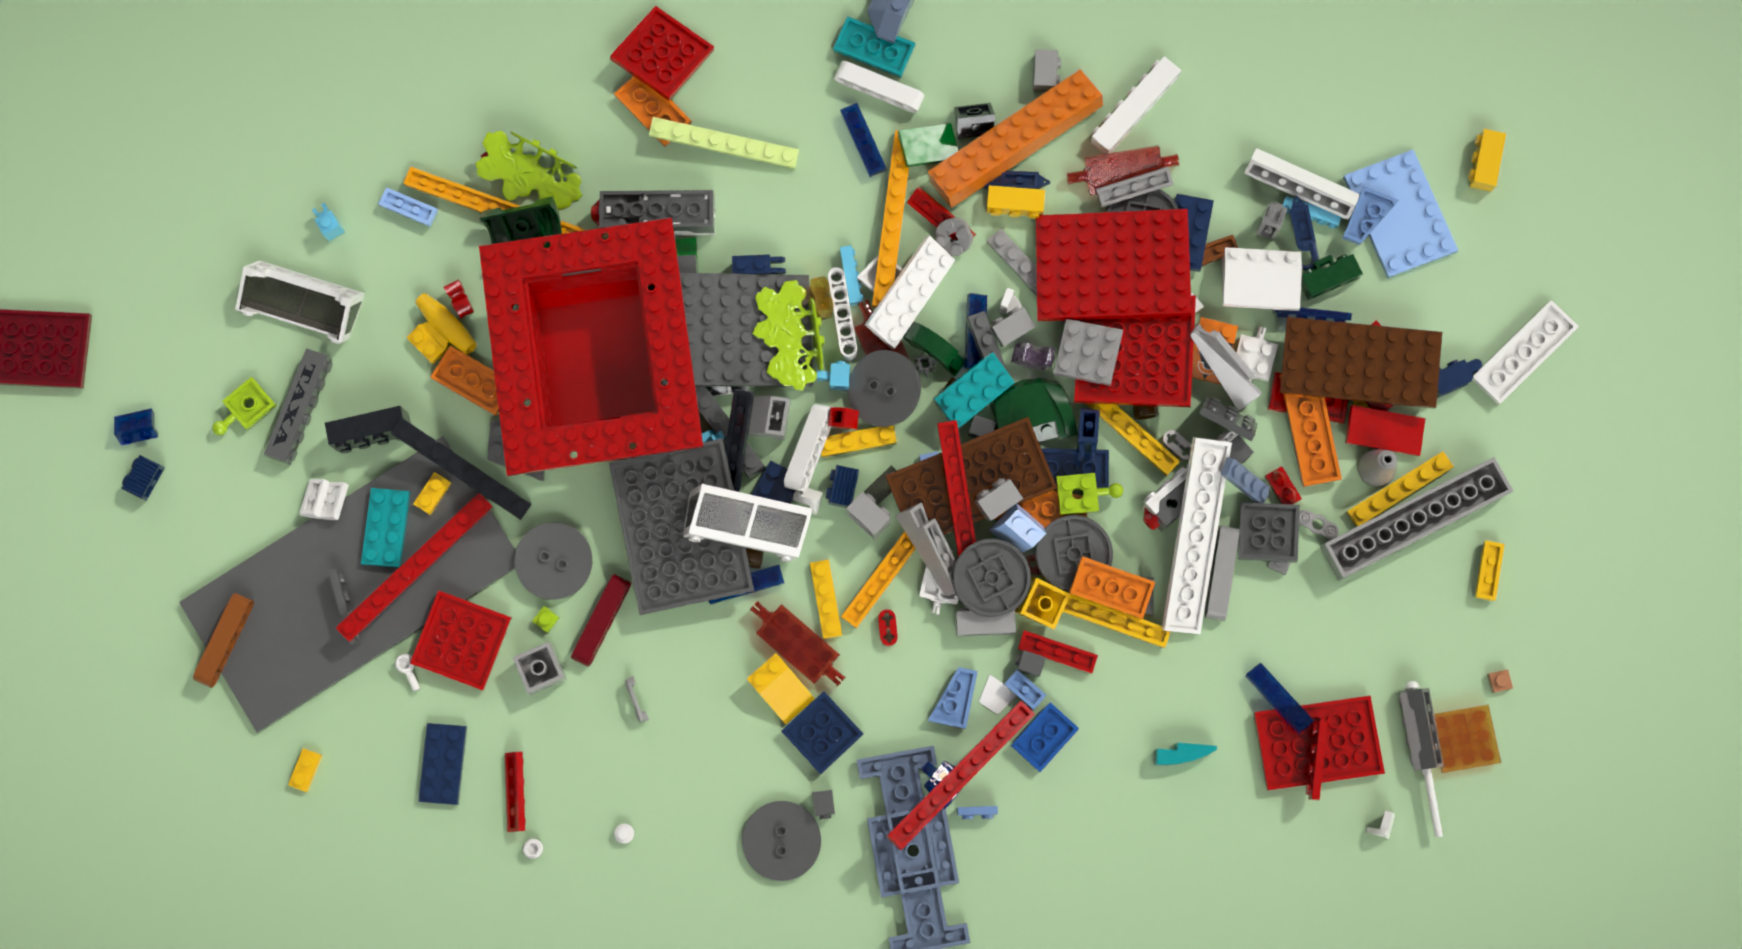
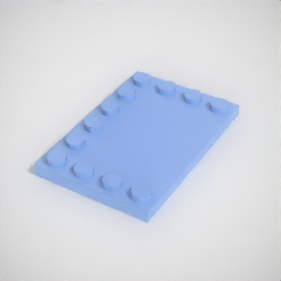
(1415, 227)

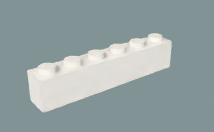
(1135, 106)
(1302, 183)

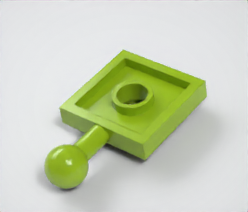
(236, 404)
(1087, 484)

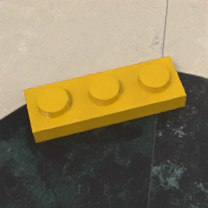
(1489, 570)

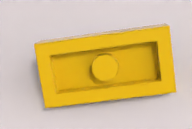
(432, 493)
(305, 770)

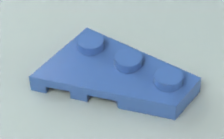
(1367, 214)
(956, 700)

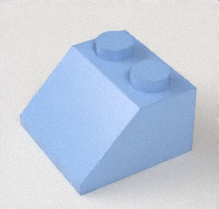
(1018, 528)

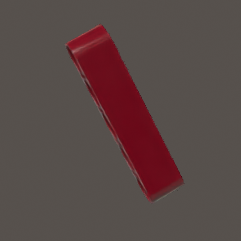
(601, 620)

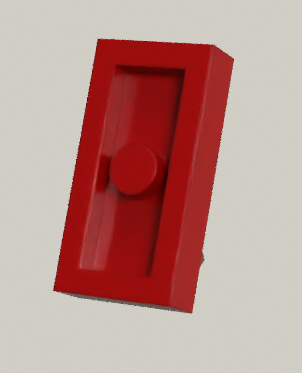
(1283, 486)

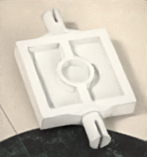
(1257, 354)
(932, 591)

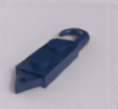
(1019, 179)
(1303, 230)

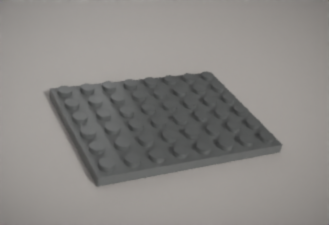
(721, 323)
(652, 512)

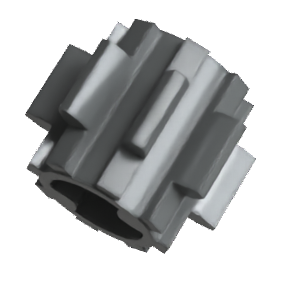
(931, 363)

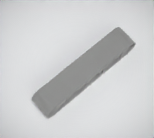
(1222, 573)

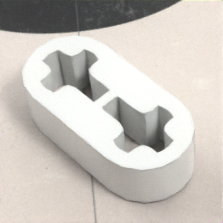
(1181, 441)

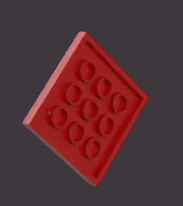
(662, 53)
(461, 640)

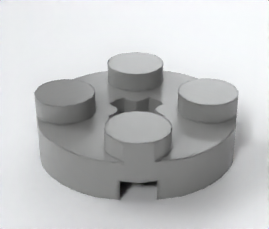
(962, 232)

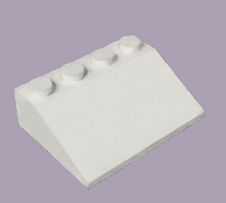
(1261, 279)

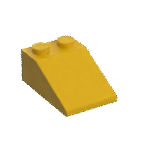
(780, 688)

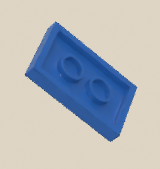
(1045, 737)

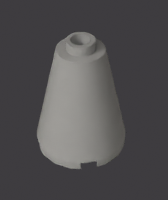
(1377, 467)

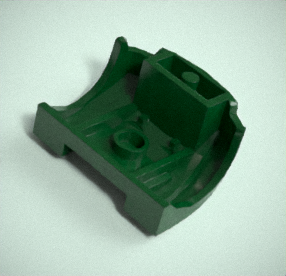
(523, 222)
(1040, 401)

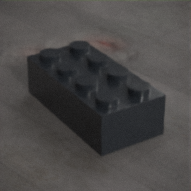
(364, 429)

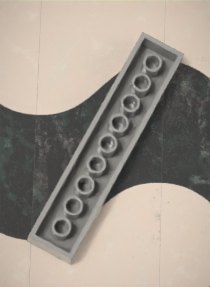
(1416, 519)

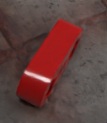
(893, 627)

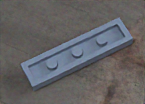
(1245, 480)

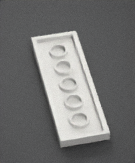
(910, 292)
(1524, 352)

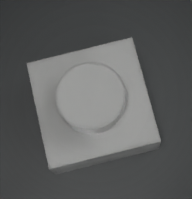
(1280, 567)

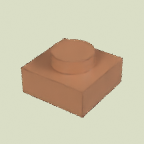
(1500, 681)

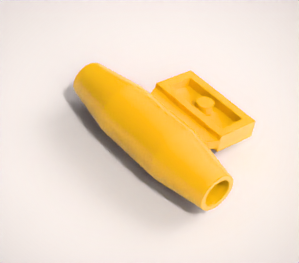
(439, 330)

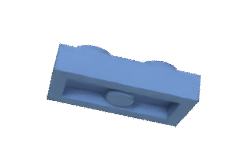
(1025, 689)
(986, 811)

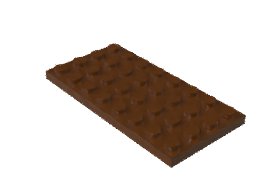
(1361, 362)
(1003, 453)

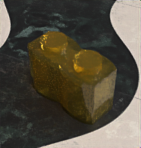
(824, 304)

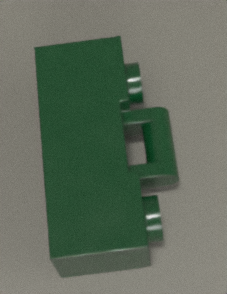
(1336, 275)

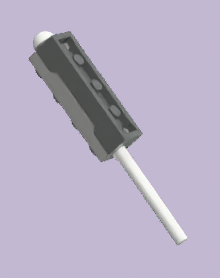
(1422, 740)

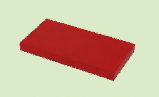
(1335, 407)
(1385, 430)

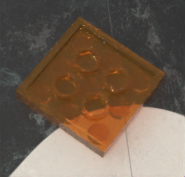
(1467, 738)

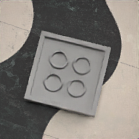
(1088, 352)

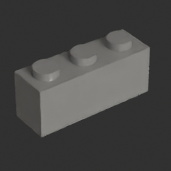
(972, 624)

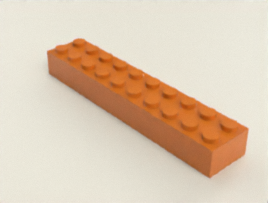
(1015, 138)

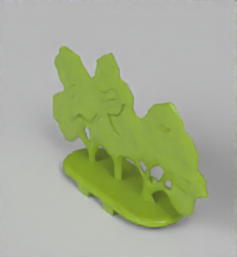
(524, 173)
(785, 331)

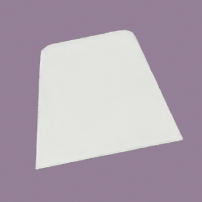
(996, 695)

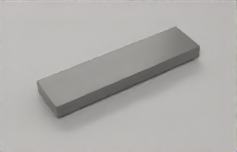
(1134, 186)

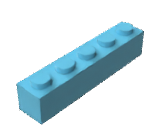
(1317, 214)
(851, 275)

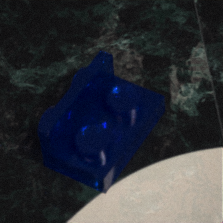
(135, 427)

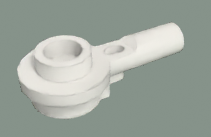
(403, 665)

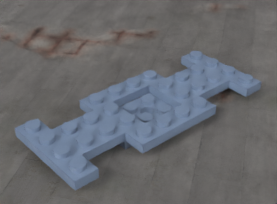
(917, 876)

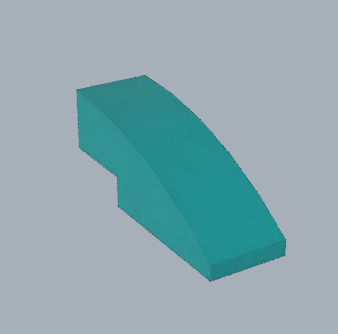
(1183, 753)

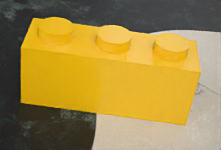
(1486, 160)
(1015, 201)

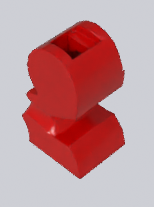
(459, 299)

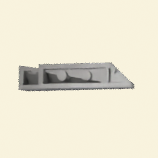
(1227, 366)
(930, 545)

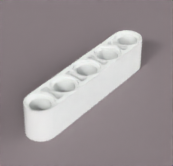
(879, 86)
(842, 305)
(808, 449)

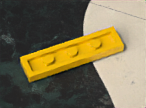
(858, 440)
(826, 599)

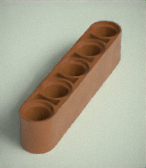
(223, 640)

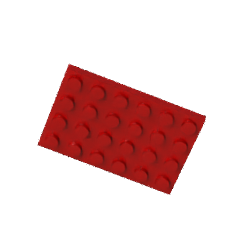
(1350, 746)

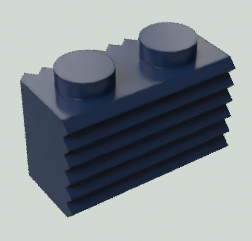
(142, 477)
(843, 486)

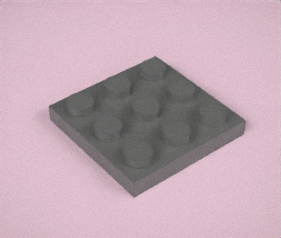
(1229, 418)
(1269, 532)

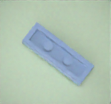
(408, 207)

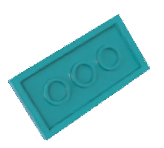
(860, 43)
(974, 390)
(385, 527)

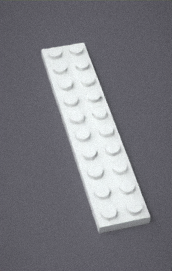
(1196, 536)

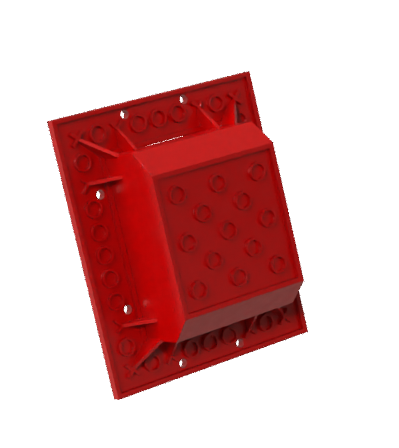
(590, 347)

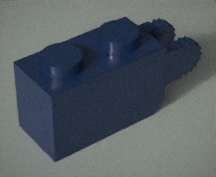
(757, 264)
(1456, 375)
(1088, 433)

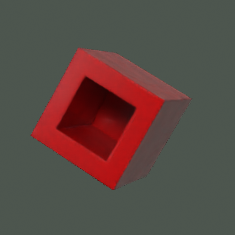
(843, 418)

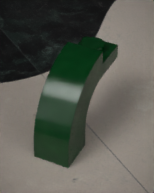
(935, 346)

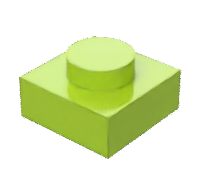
(546, 619)

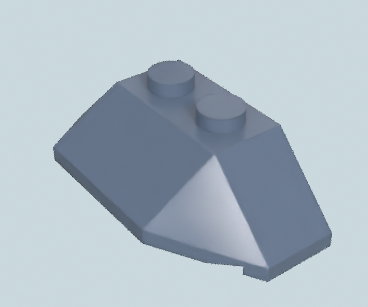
(888, 17)

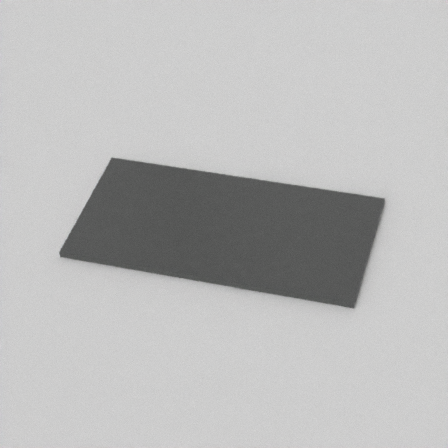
(291, 636)

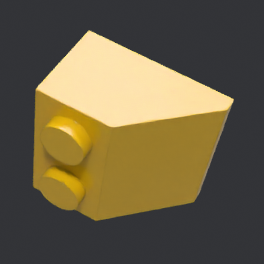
(1043, 603)

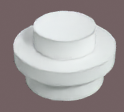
(624, 833)
(533, 848)

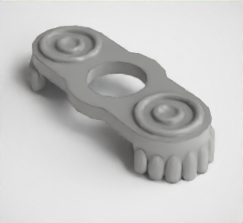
(1328, 530)
(641, 716)

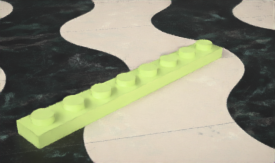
(724, 142)

